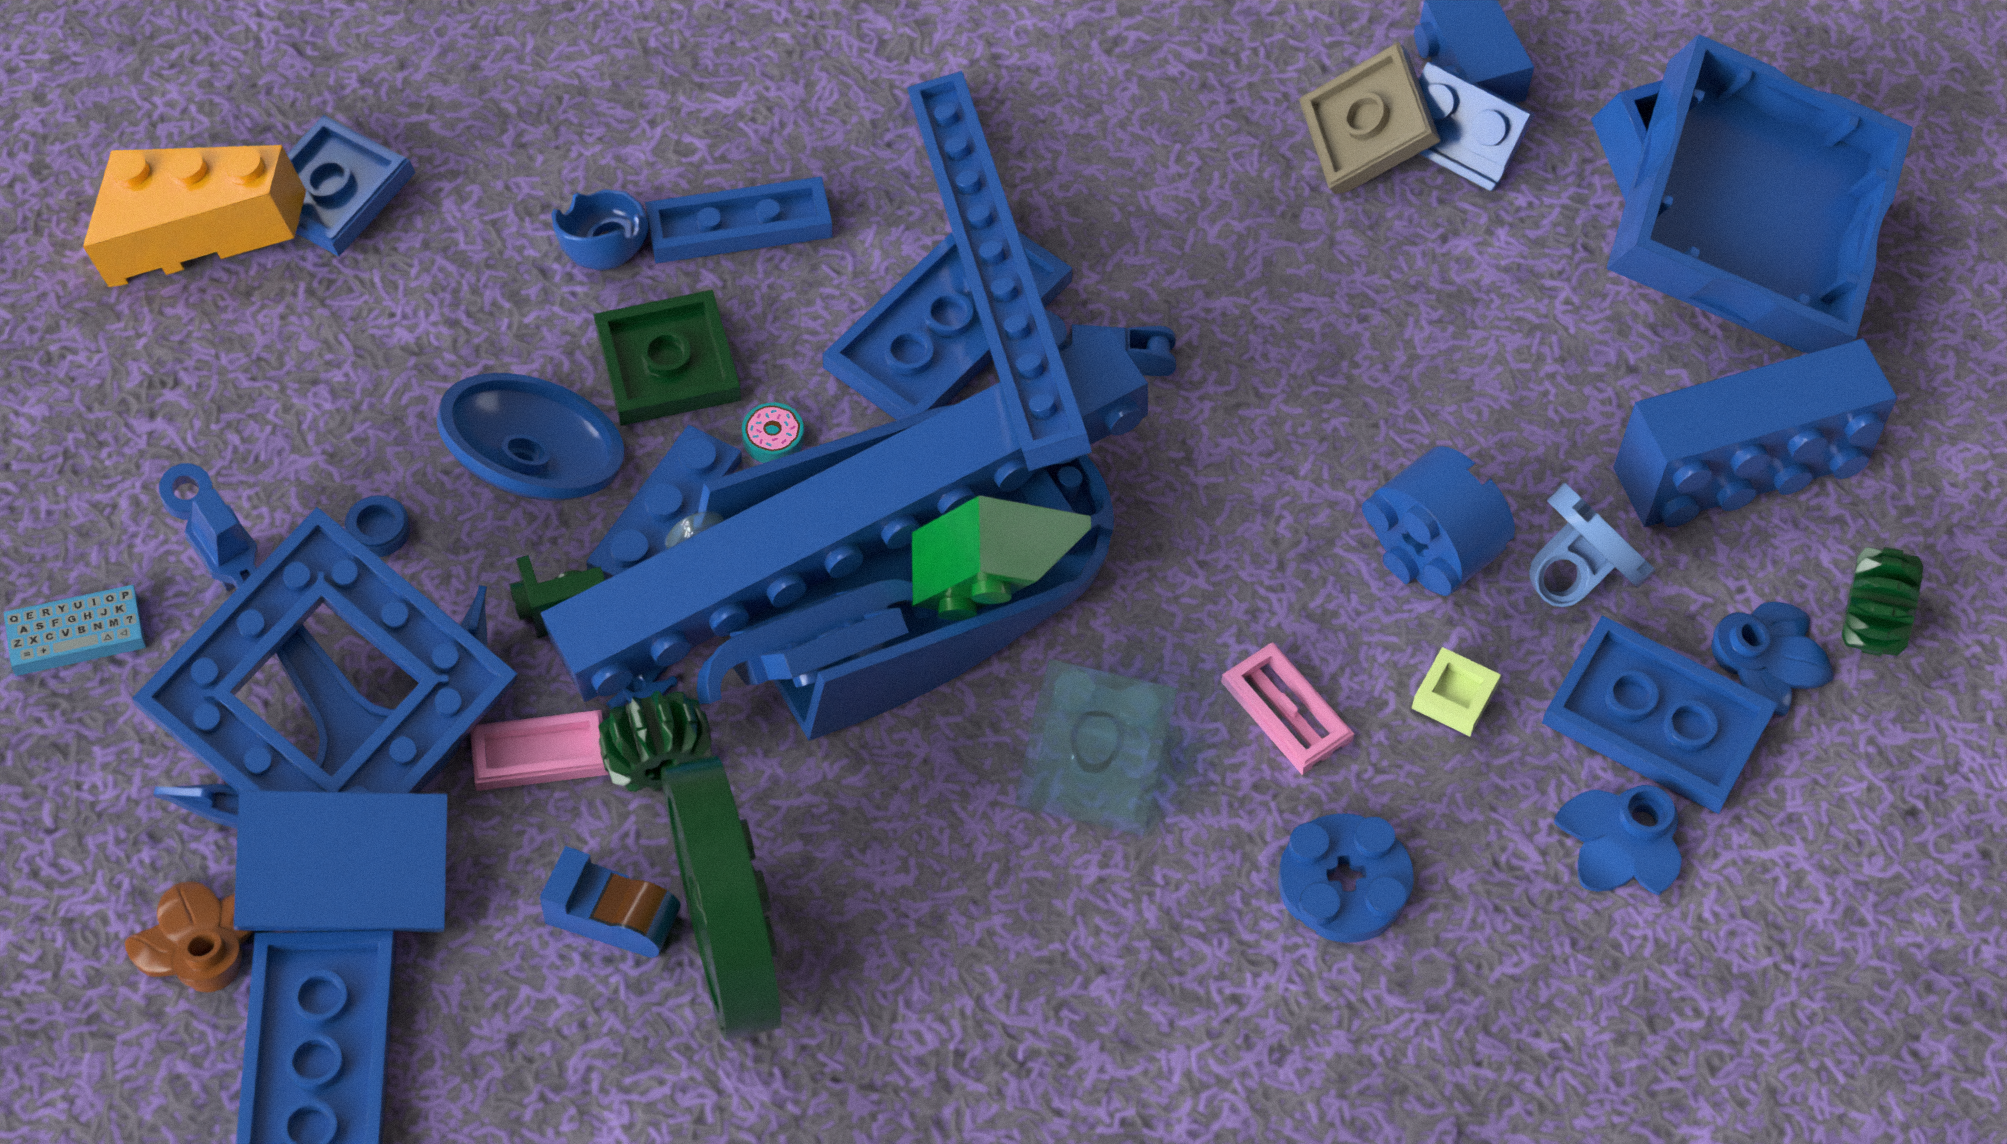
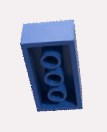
(1754, 434)

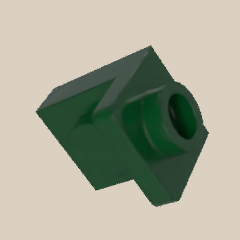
(533, 597)

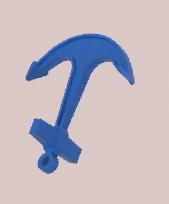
(334, 705)

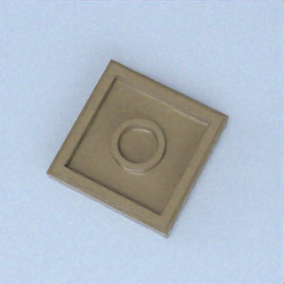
(1369, 119)

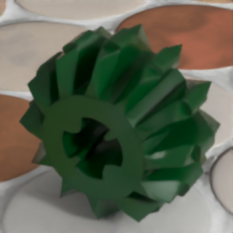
(1882, 601)
(652, 736)

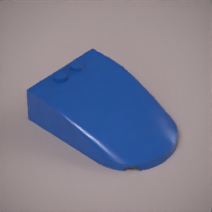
(934, 647)

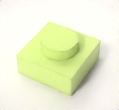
(1456, 691)

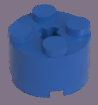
(1439, 521)

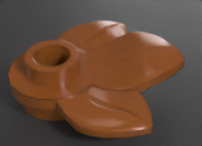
(189, 926)

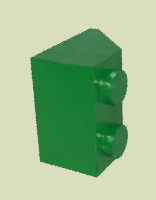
(987, 553)

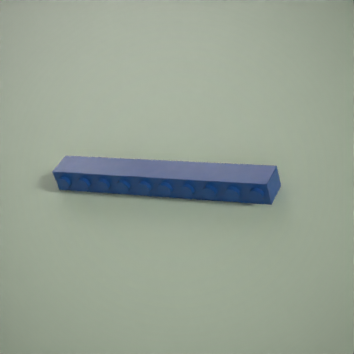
(822, 527)

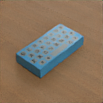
(74, 630)

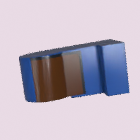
(607, 905)

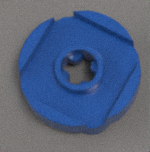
(1365, 846)

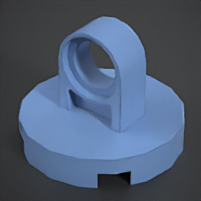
(1588, 544)

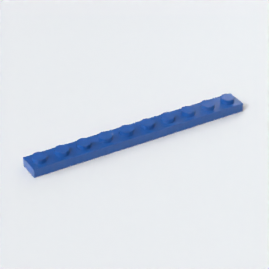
(999, 274)

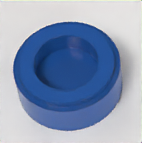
(379, 524)

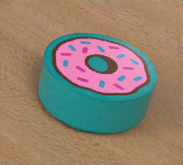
(772, 432)

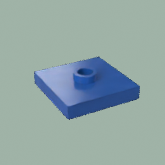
(344, 182)

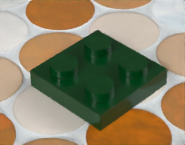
(667, 357)

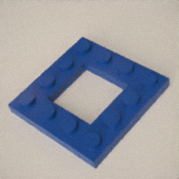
(316, 565)

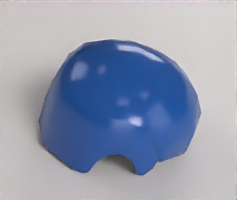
(593, 214)

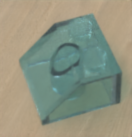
(1096, 747)

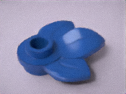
(1777, 652)
(1617, 845)

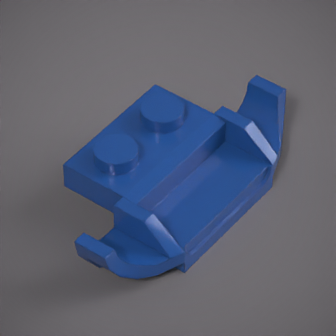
(811, 637)

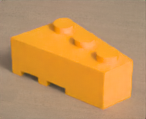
(189, 204)

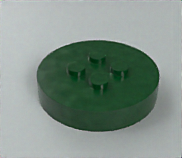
(723, 897)

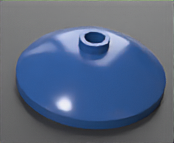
(529, 436)

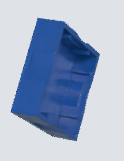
(1760, 198)

